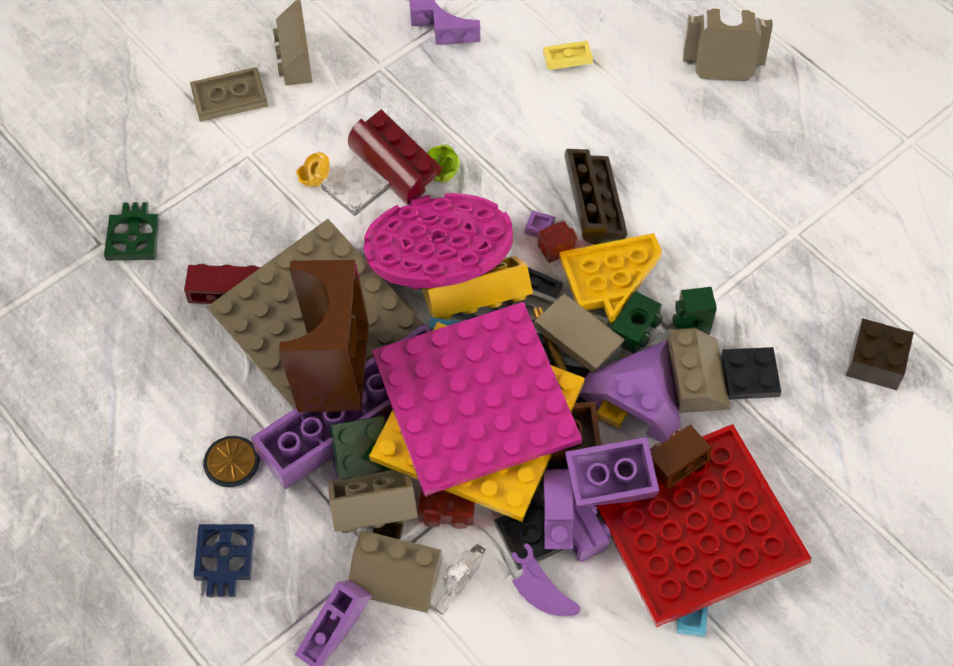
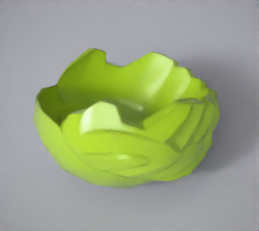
(447, 159)

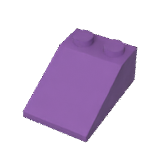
(612, 473)

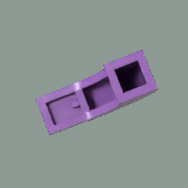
(558, 508)

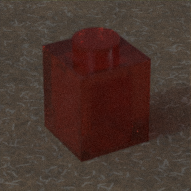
(556, 239)

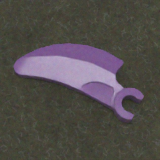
(540, 590)

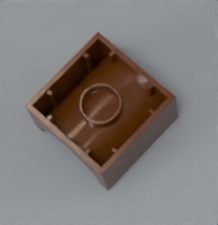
(329, 361)

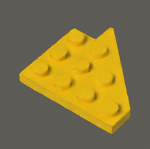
(609, 271)

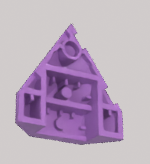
(641, 387)

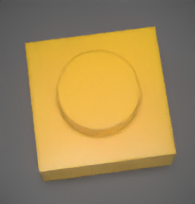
(611, 414)

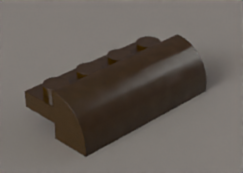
(595, 196)

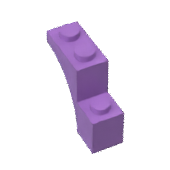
(447, 27)

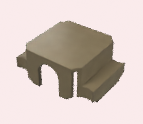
(726, 50)

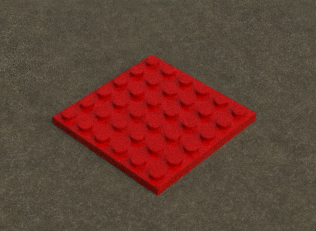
(705, 534)

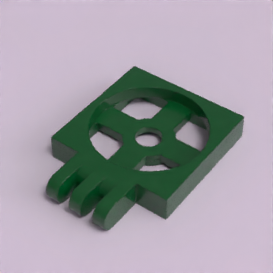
(133, 218)

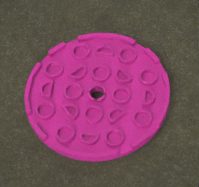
(438, 240)

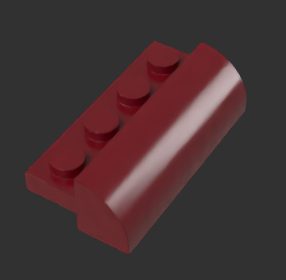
(393, 155)

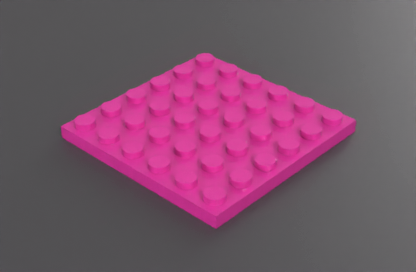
(475, 398)

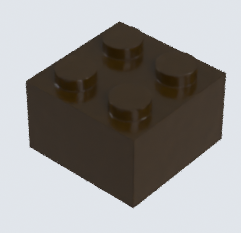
(879, 354)

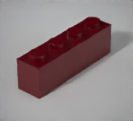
(209, 282)

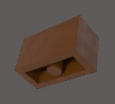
(679, 455)

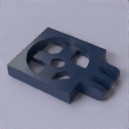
(223, 576)

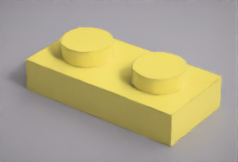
(567, 55)

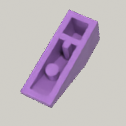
(333, 622)

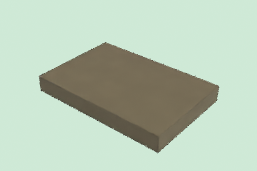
(228, 94)
(578, 333)

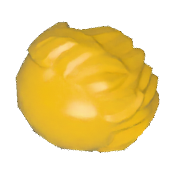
(314, 170)

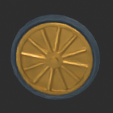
(231, 461)

